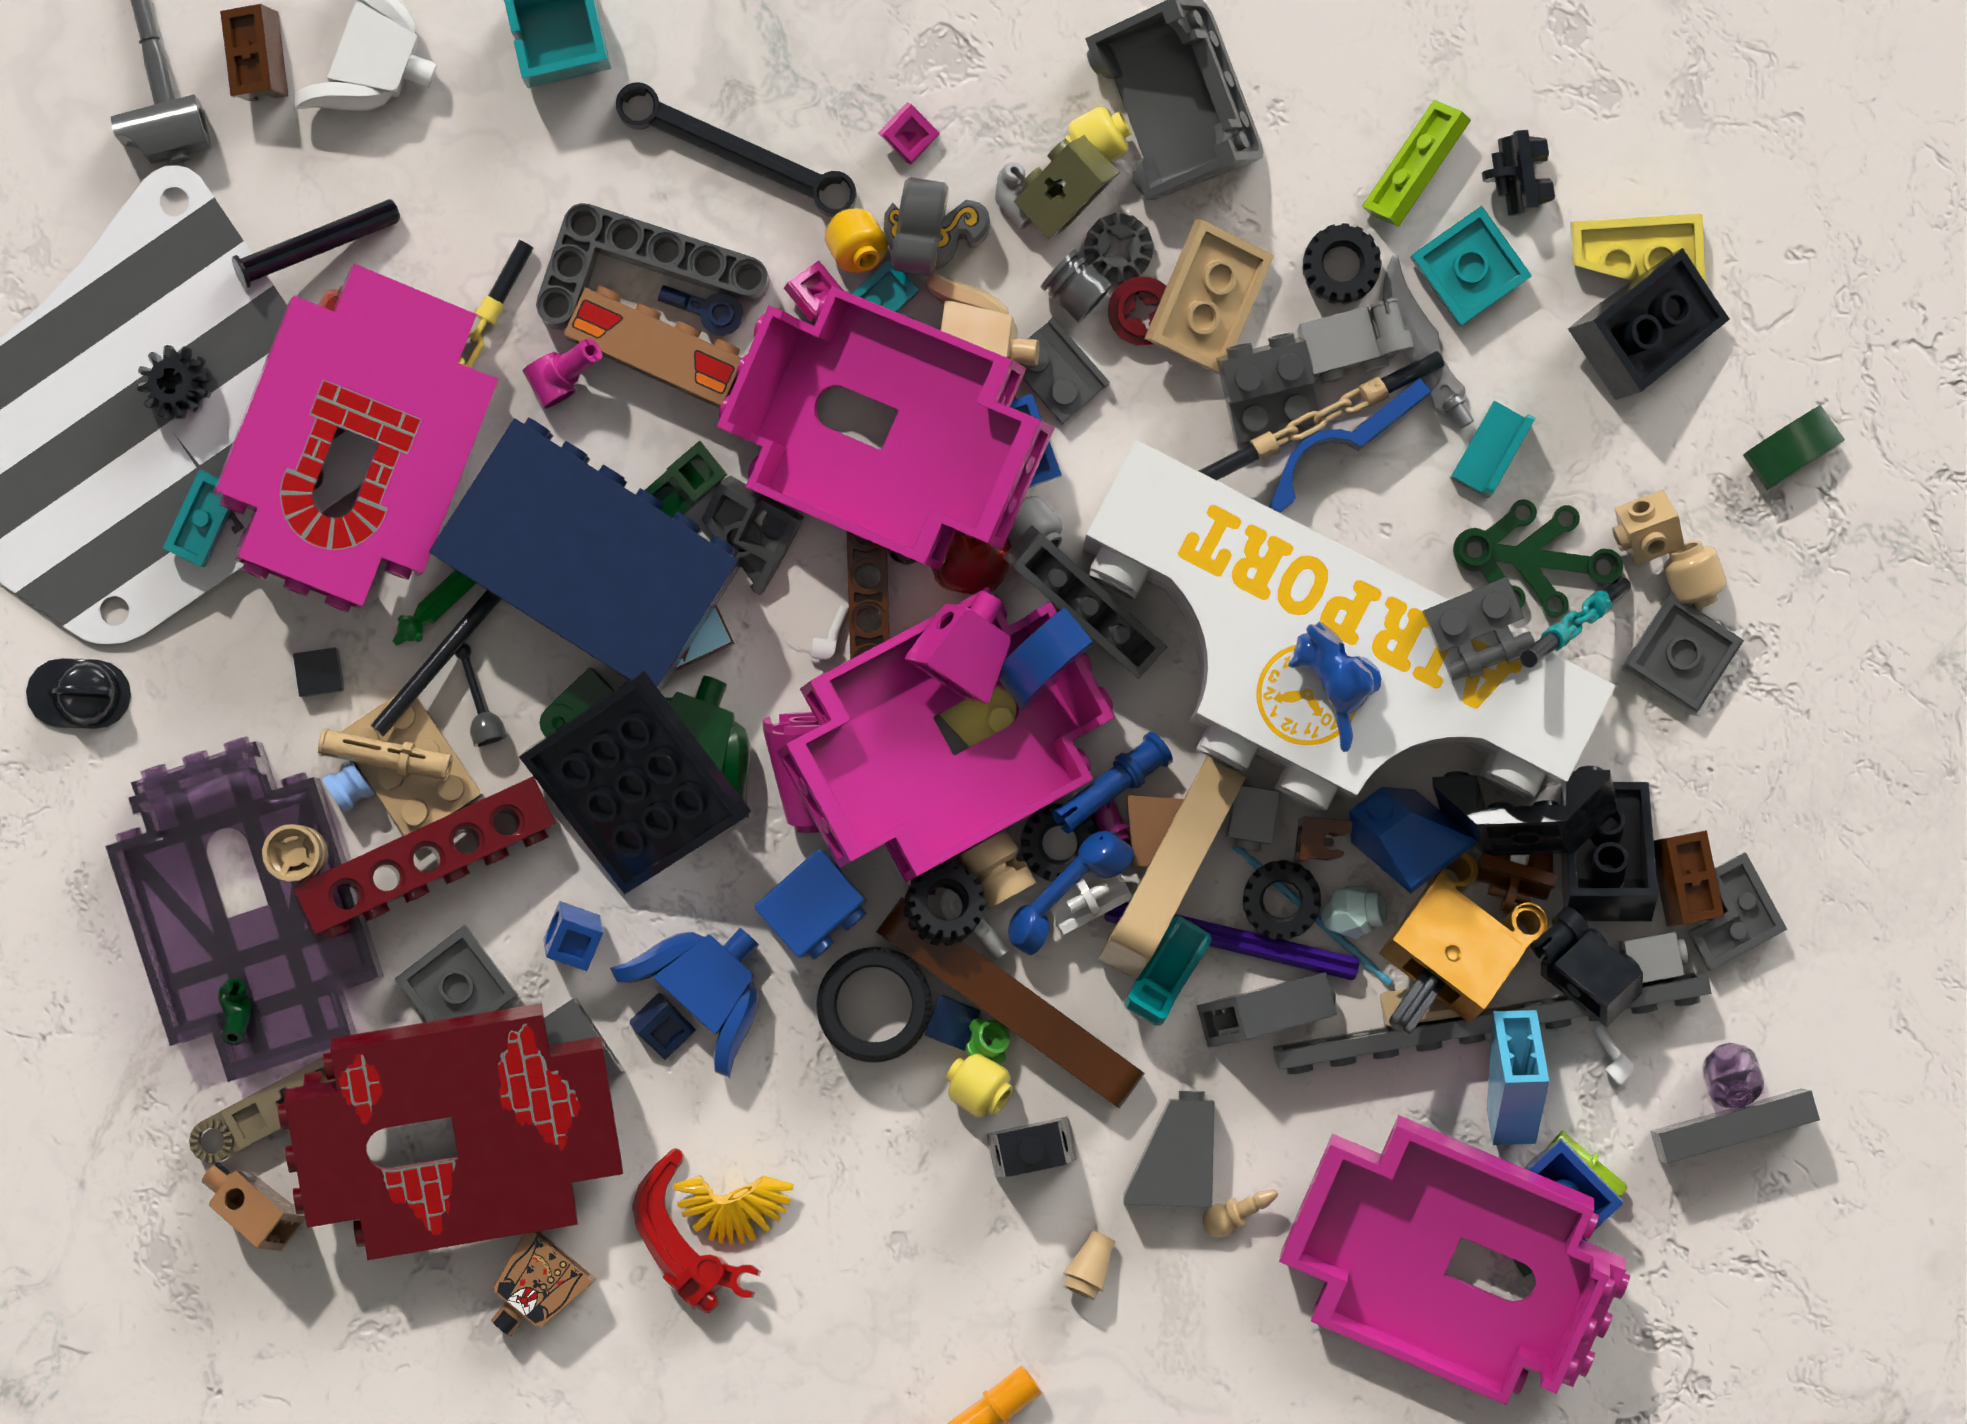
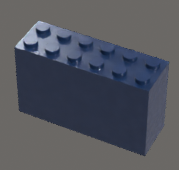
(586, 554)

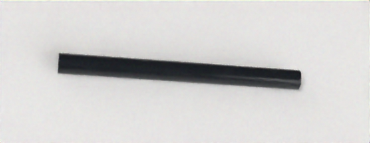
(435, 663)

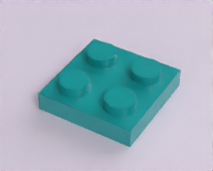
(1470, 266)

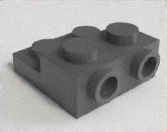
(1267, 386)

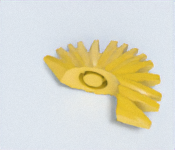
(734, 1209)

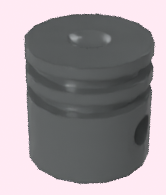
(1076, 286)

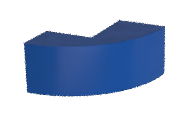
(1042, 656)

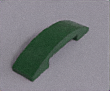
(687, 480)

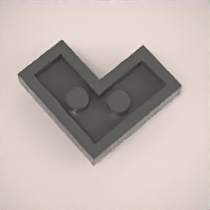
(1748, 915)

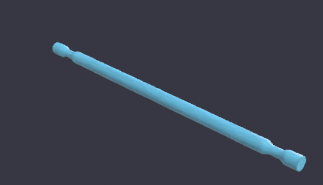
(1336, 936)

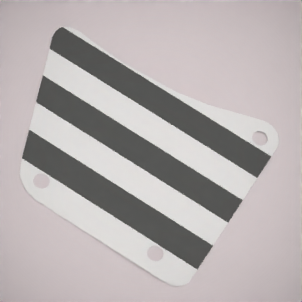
(83, 460)

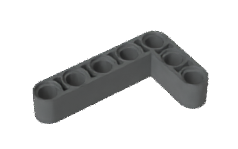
(641, 254)

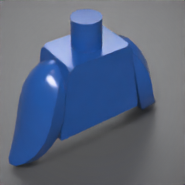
(706, 982)

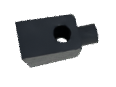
(1031, 1147)

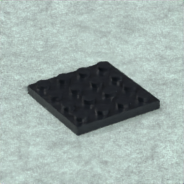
(634, 783)

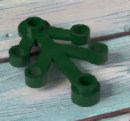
(1528, 555)

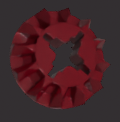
(1123, 302)

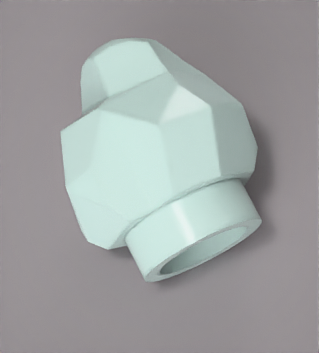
(1355, 911)

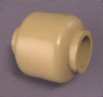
(1695, 574)

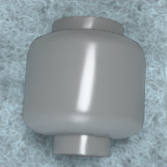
(1037, 513)

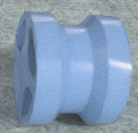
(348, 786)

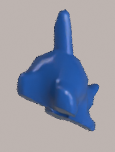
(1344, 678)

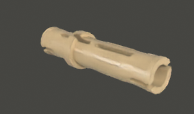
(403, 758)

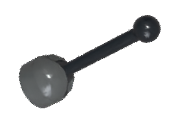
(486, 726)

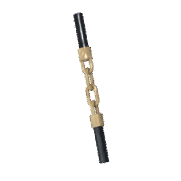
(1371, 393)

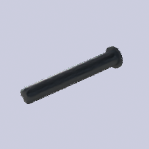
(315, 242)

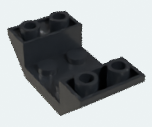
(1534, 828)

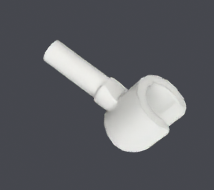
(824, 649)
(1621, 1068)

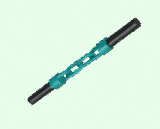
(1561, 633)

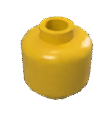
(856, 240)

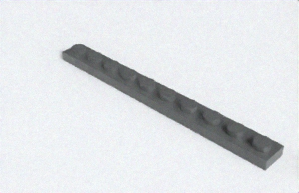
(1428, 1035)

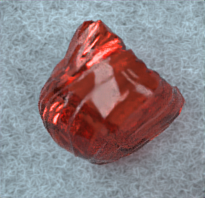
(972, 566)

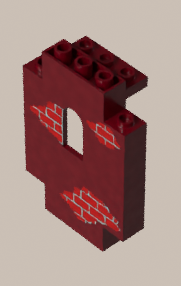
(521, 1120)

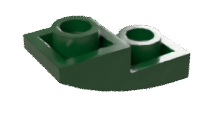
(1793, 447)

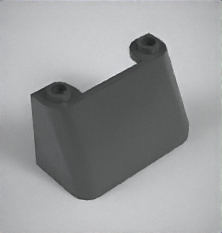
(1177, 95)

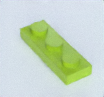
(1416, 163)

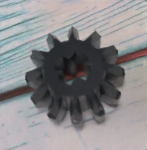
(185, 392)

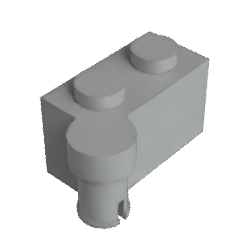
(1355, 340)

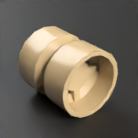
(295, 853)
(997, 868)

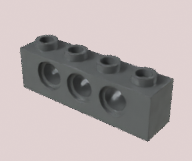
(1087, 601)

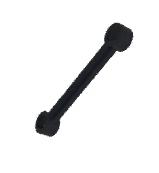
(734, 148)

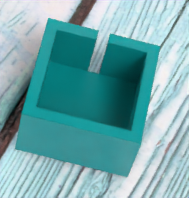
(560, 39)

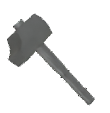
(171, 125)

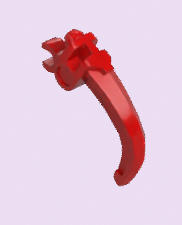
(687, 1272)

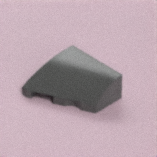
(754, 526)

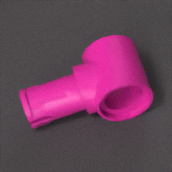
(555, 374)

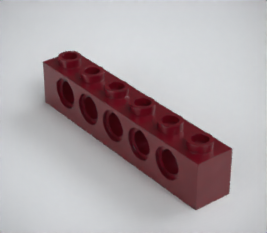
(521, 801)

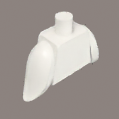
(371, 60)

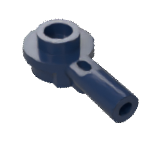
(719, 313)

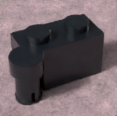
(1587, 967)

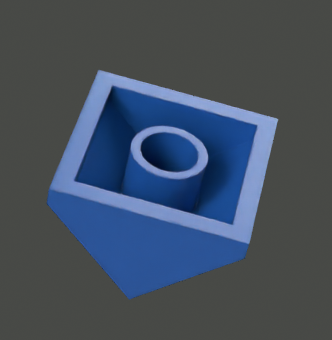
(1566, 1167)

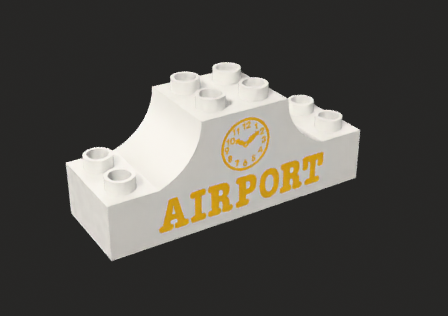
(1256, 584)

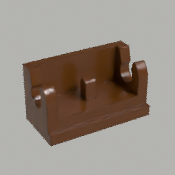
(254, 52)
(1312, 839)
(1687, 879)

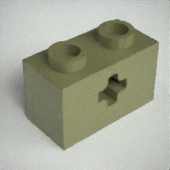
(1085, 175)

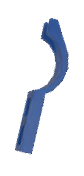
(1357, 439)

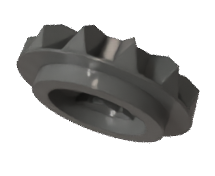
(1139, 250)

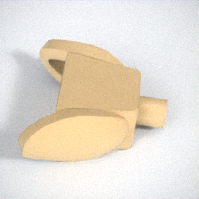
(981, 320)

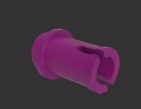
(1110, 820)

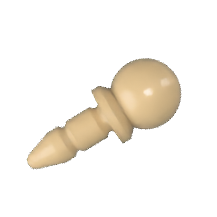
(1223, 1219)

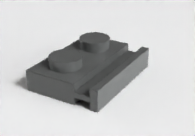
(1064, 373)

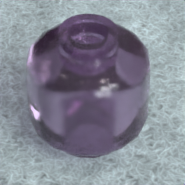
(1733, 1076)

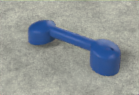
(1102, 854)

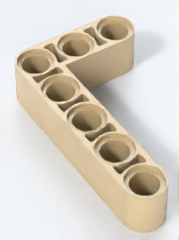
(1172, 868)

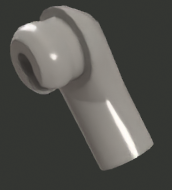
(1008, 189)

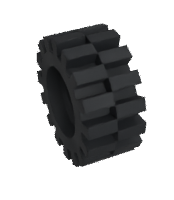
(1032, 844)

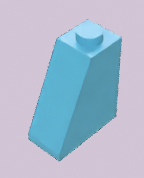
(1516, 1078)

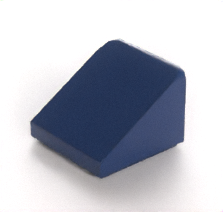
(951, 1022)
(662, 1026)

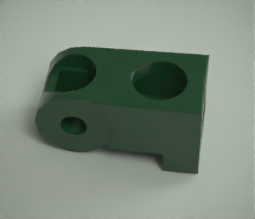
(575, 699)

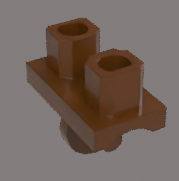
(1516, 881)

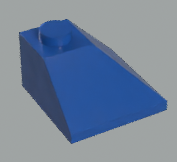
(1406, 835)

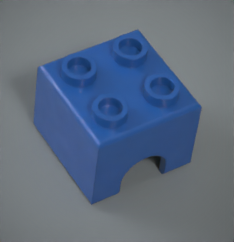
(812, 905)

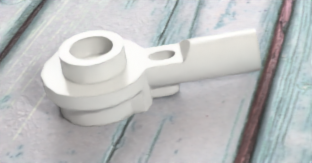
(952, 907)

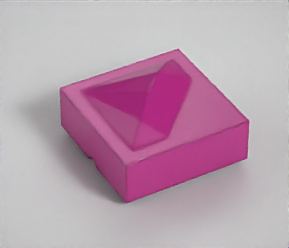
(908, 133)
(810, 287)

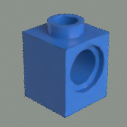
(573, 936)

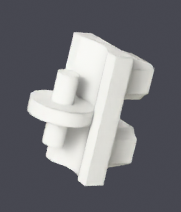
(1088, 900)

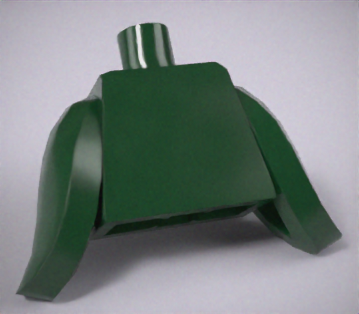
(716, 731)

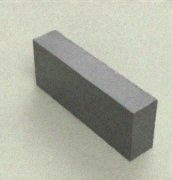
(1735, 1125)

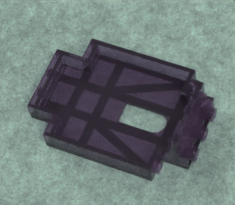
(184, 927)

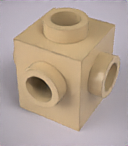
(1648, 528)

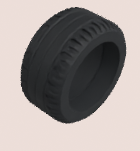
(832, 1025)

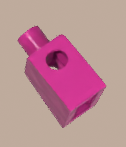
(964, 648)

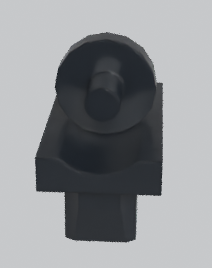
(1515, 172)

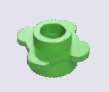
(992, 1031)

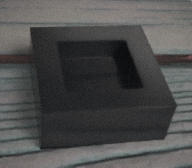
(318, 672)

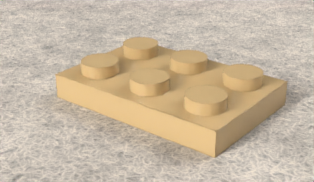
(1209, 295)
(416, 798)

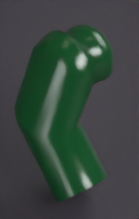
(236, 1010)

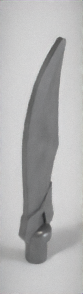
(1446, 390)

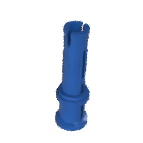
(1127, 772)

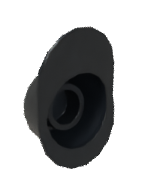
(78, 693)

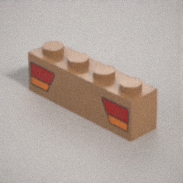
(654, 347)

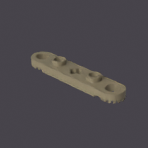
(249, 1118)

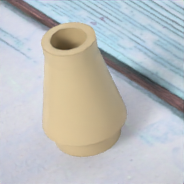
(1089, 1267)

